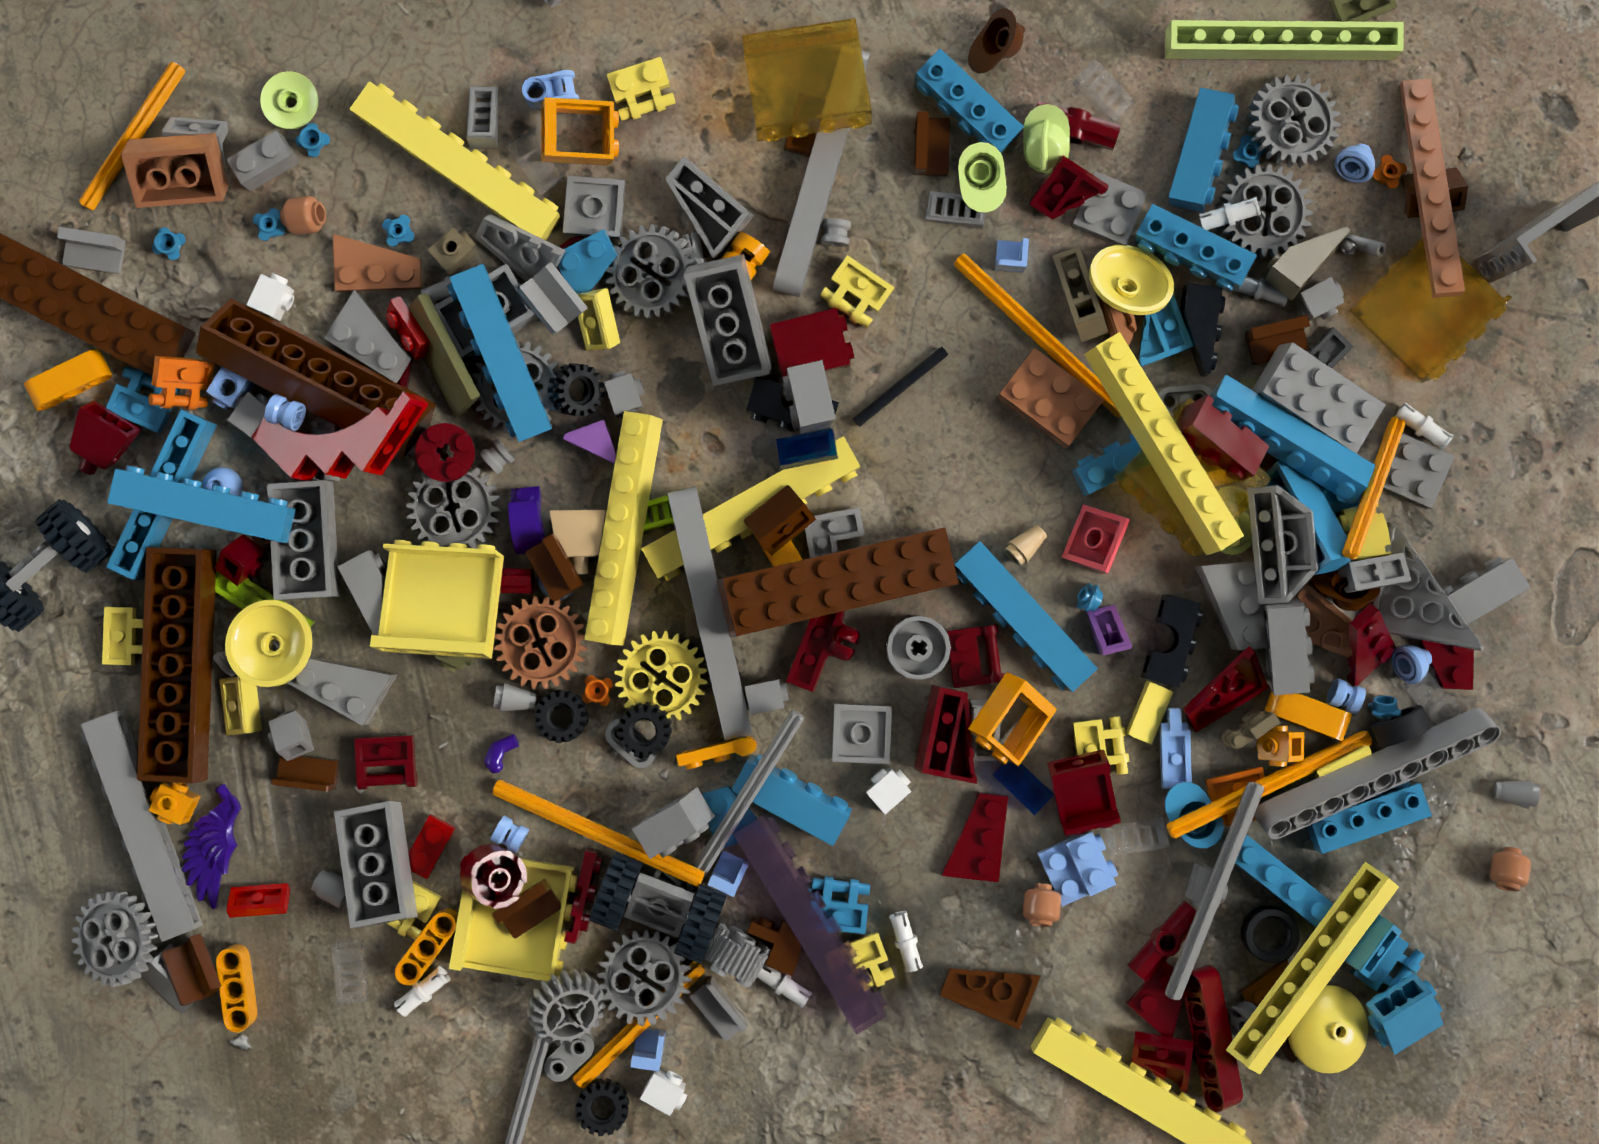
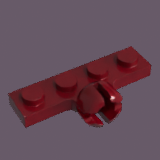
(819, 643)

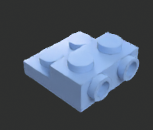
(1078, 867)

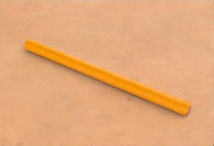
(1033, 328)
(1270, 783)
(596, 832)

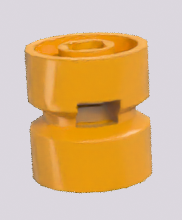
(752, 248)

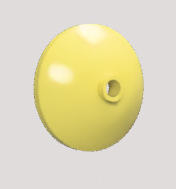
(1131, 280)
(251, 643)
(1315, 1035)

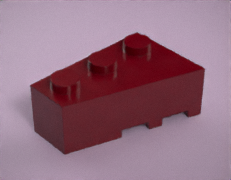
(1220, 440)
(945, 738)

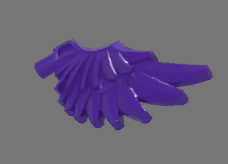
(212, 846)

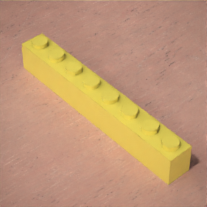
(454, 162)
(1163, 444)
(727, 519)
(623, 528)
(1312, 968)
(1132, 1088)

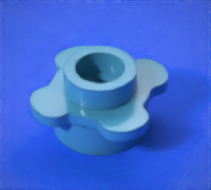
(311, 131)
(1241, 155)
(277, 228)
(404, 236)
(160, 243)
(1089, 598)
(1384, 707)

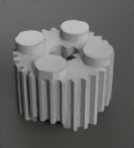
(736, 953)

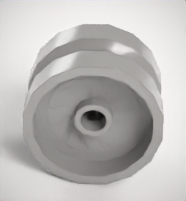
(934, 650)

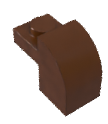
(785, 947)

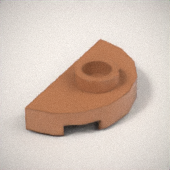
(1118, 321)

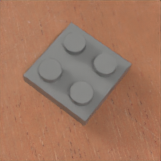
(593, 206)
(1112, 213)
(1417, 471)
(861, 733)

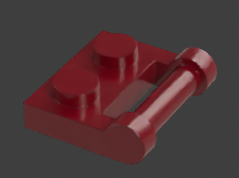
(965, 656)
(385, 752)

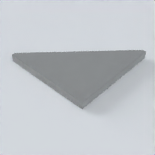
(1421, 606)

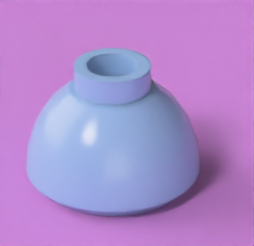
(1355, 163)
(223, 477)
(1411, 663)

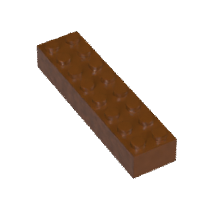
(87, 308)
(300, 369)
(837, 582)
(176, 665)

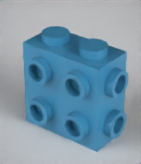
(1404, 1013)

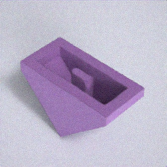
(594, 439)
(1108, 630)

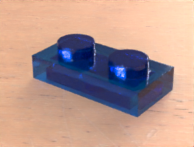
(807, 448)
(1023, 786)

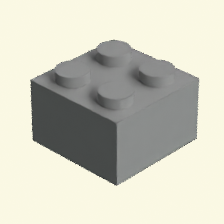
(674, 824)

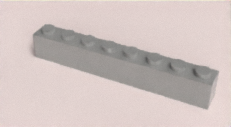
(143, 835)

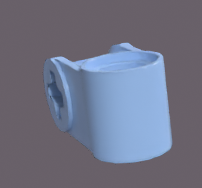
(551, 85)

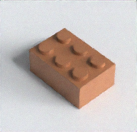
(175, 170)
(1050, 398)

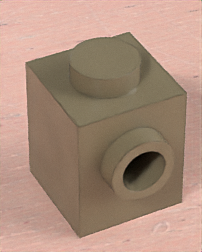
(453, 250)

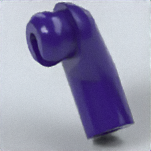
(496, 751)

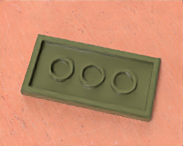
(444, 358)

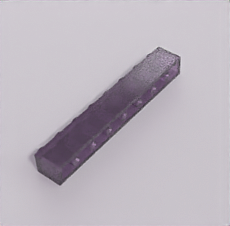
(810, 922)

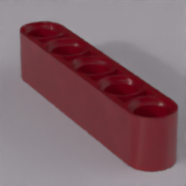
(1211, 1038)

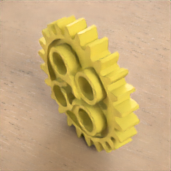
(676, 655)

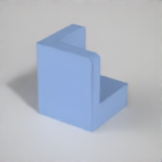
(1011, 255)
(728, 873)
(649, 1050)

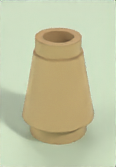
(1025, 545)

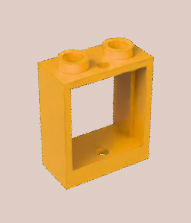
(610, 120)
(1026, 730)

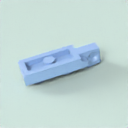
(1175, 750)

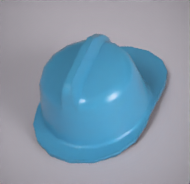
(1187, 798)

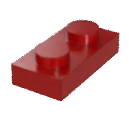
(410, 332)
(429, 845)
(258, 900)

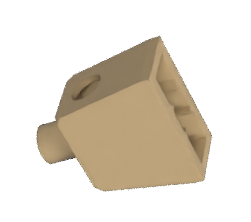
(579, 534)

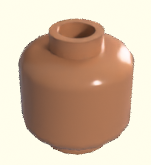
(303, 215)
(1510, 869)
(1042, 905)

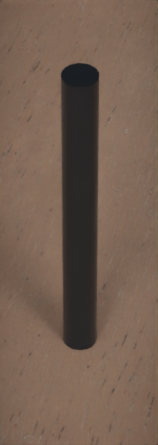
(900, 386)

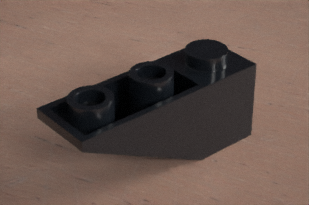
(1200, 312)

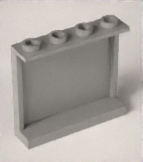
(1513, 251)

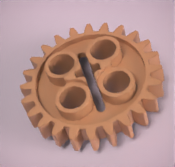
(516, 652)

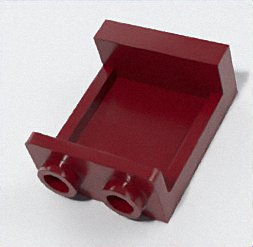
(811, 340)
(1084, 792)

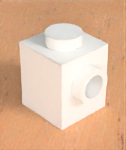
(271, 296)
(888, 788)
(664, 1091)

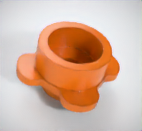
(1381, 175)
(590, 694)

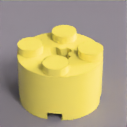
(1377, 535)

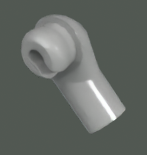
(1356, 243)

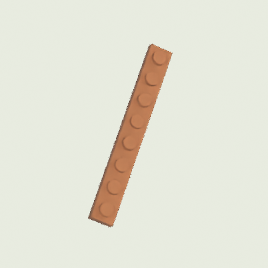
(1431, 188)

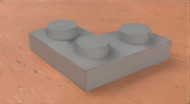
(833, 527)

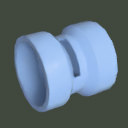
(284, 412)
(1346, 696)
(515, 837)

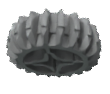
(580, 1012)

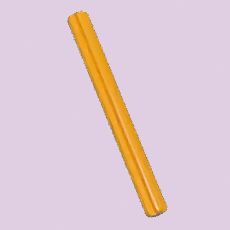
(135, 130)
(1374, 489)
(624, 1038)

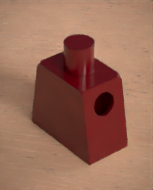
(100, 437)

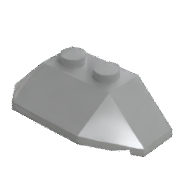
(1281, 543)

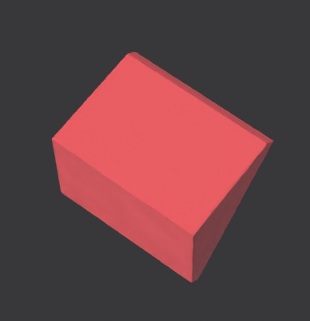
(1095, 539)

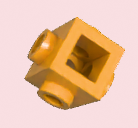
(1281, 746)
(173, 803)

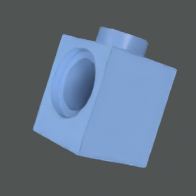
(217, 388)

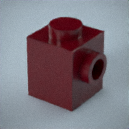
(240, 560)

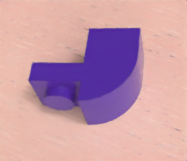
(526, 518)

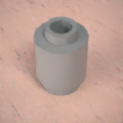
(330, 888)

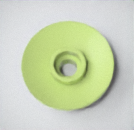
(279, 91)

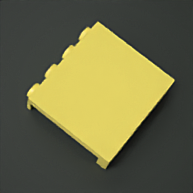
(440, 600)
(490, 947)

